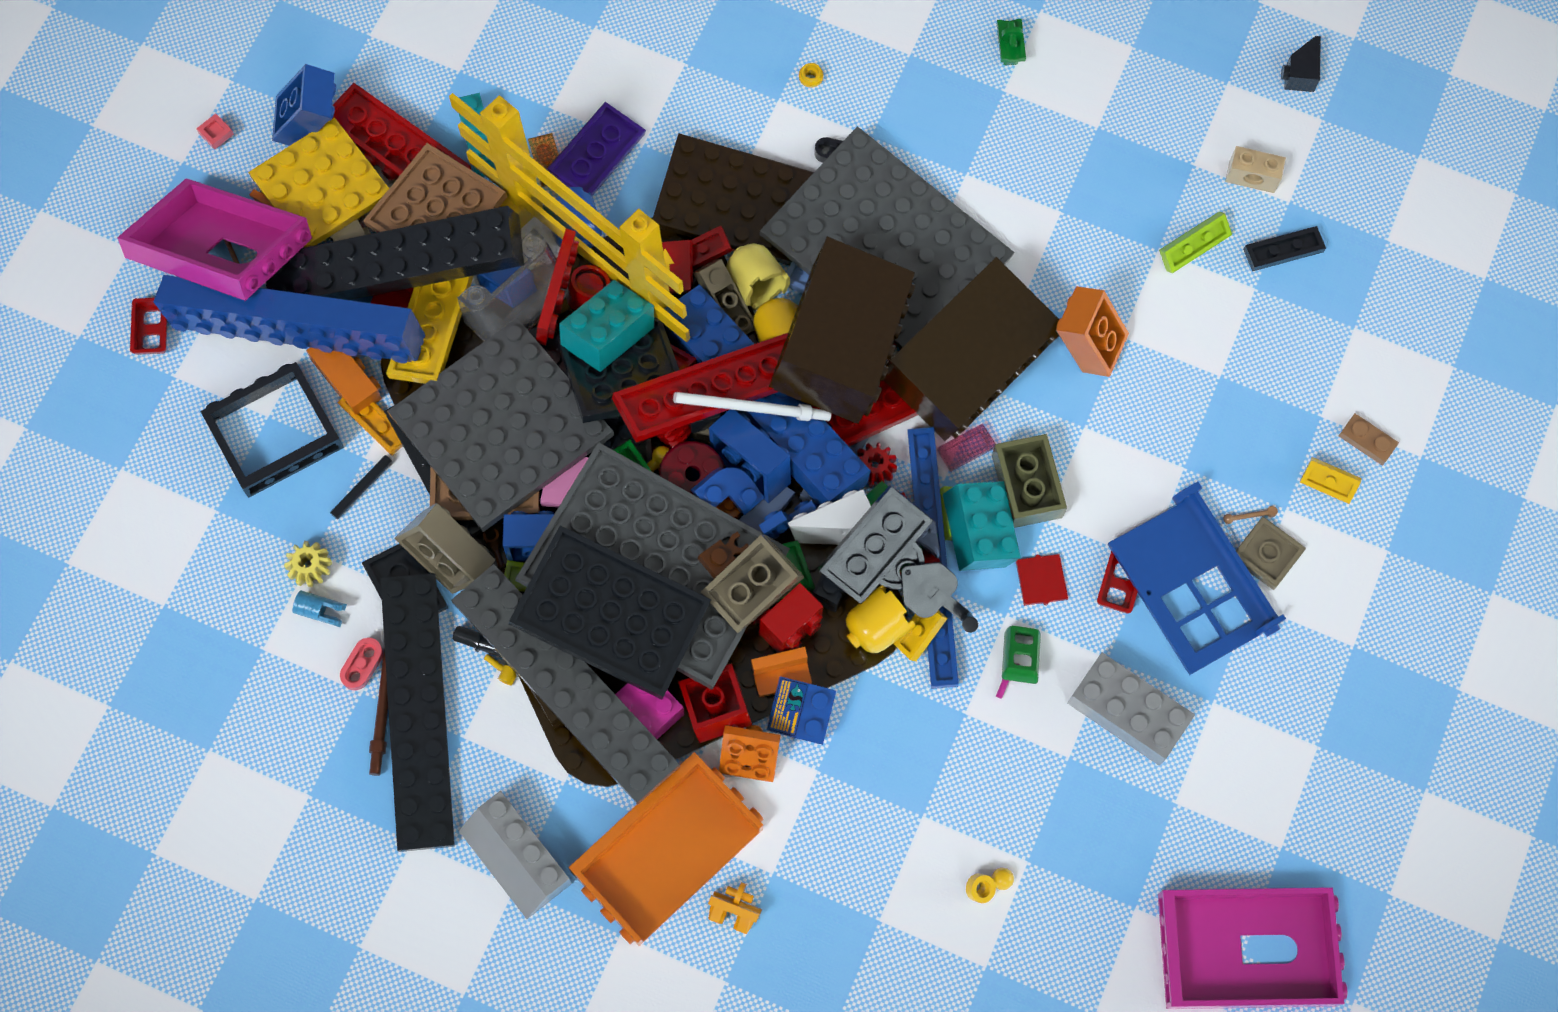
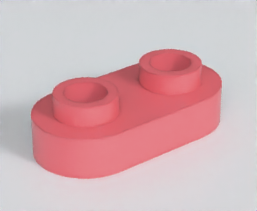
(360, 664)

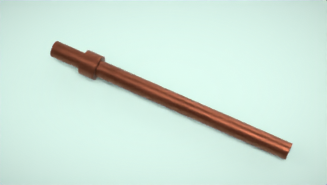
(378, 745)

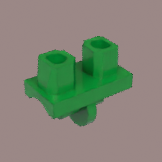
(1011, 41)

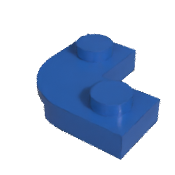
(729, 483)
(777, 522)

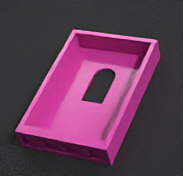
(195, 219)
(1205, 953)

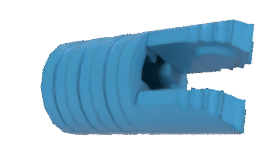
(314, 607)

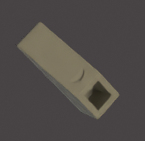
(720, 286)

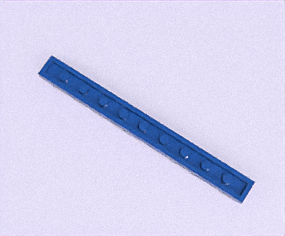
(927, 498)

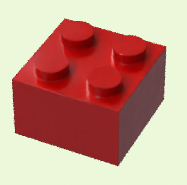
(791, 620)
(717, 707)

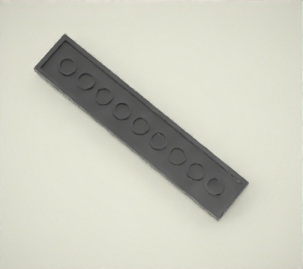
(568, 689)

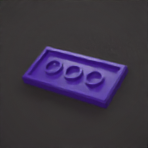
(597, 149)

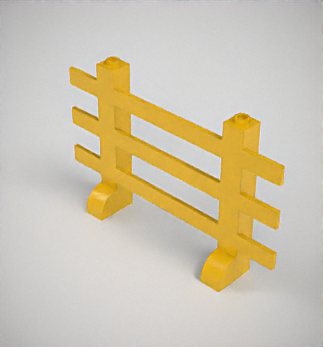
(517, 176)

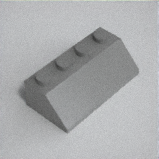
(514, 855)

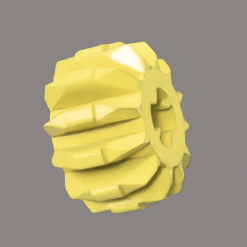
(297, 567)

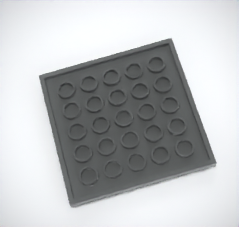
(499, 424)

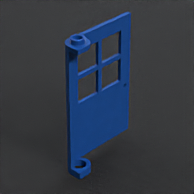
(1174, 552)

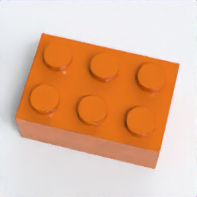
(1092, 331)

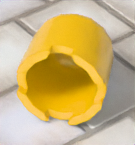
(774, 318)
(877, 621)

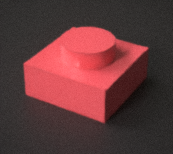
(215, 131)

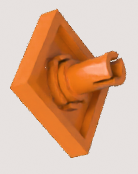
(749, 748)

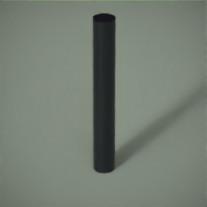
(361, 487)

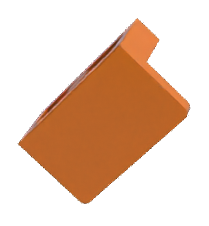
(787, 664)

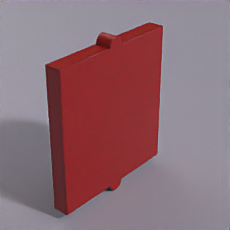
(1041, 580)

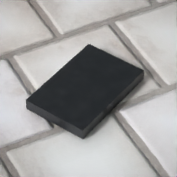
(393, 563)

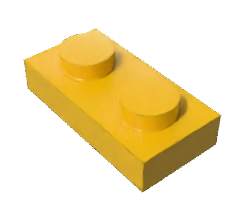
(1330, 480)
(917, 640)

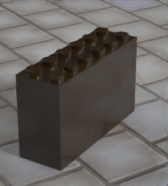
(844, 331)
(972, 350)

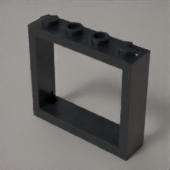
(293, 461)

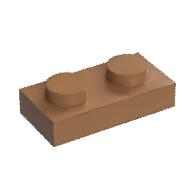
(1368, 439)

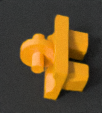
(745, 912)

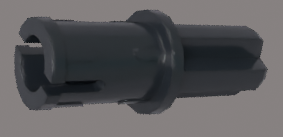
(473, 639)

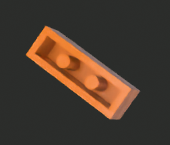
(347, 378)

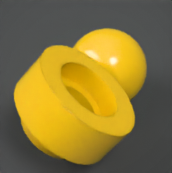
(1001, 879)

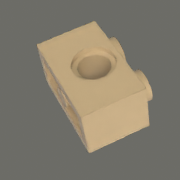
(1255, 169)

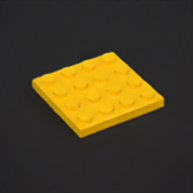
(321, 180)

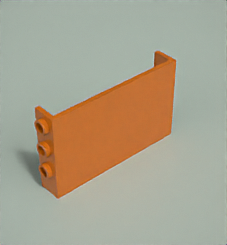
(666, 849)

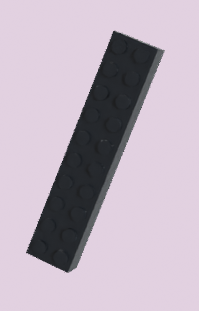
(405, 257)

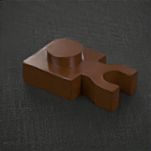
(719, 556)

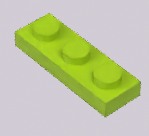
(1195, 242)

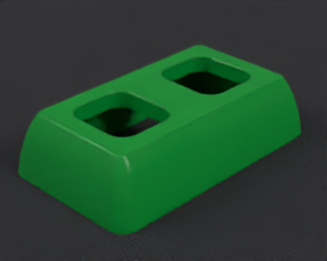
(1015, 672)

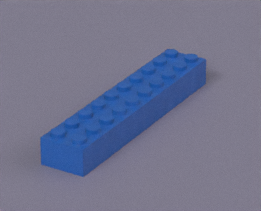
(293, 320)
(817, 454)

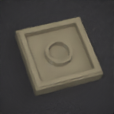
(1269, 552)

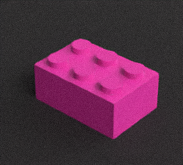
(651, 711)

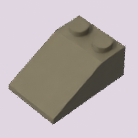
(752, 583)

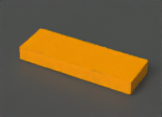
(377, 425)

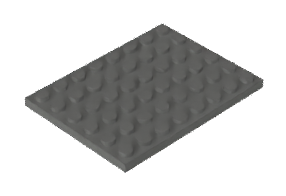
(893, 213)
(659, 529)

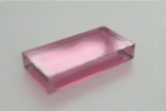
(966, 447)

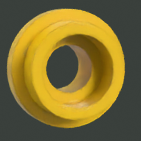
(811, 69)

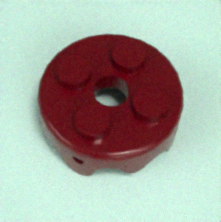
(685, 456)

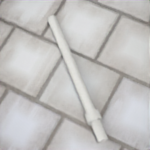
(801, 412)

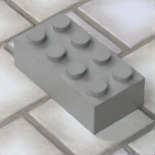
(1131, 709)

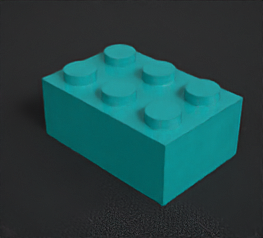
(607, 325)
(981, 526)

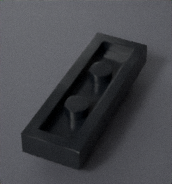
(1284, 248)

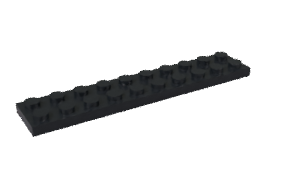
(417, 713)

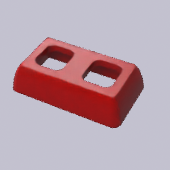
(140, 330)
(1110, 581)

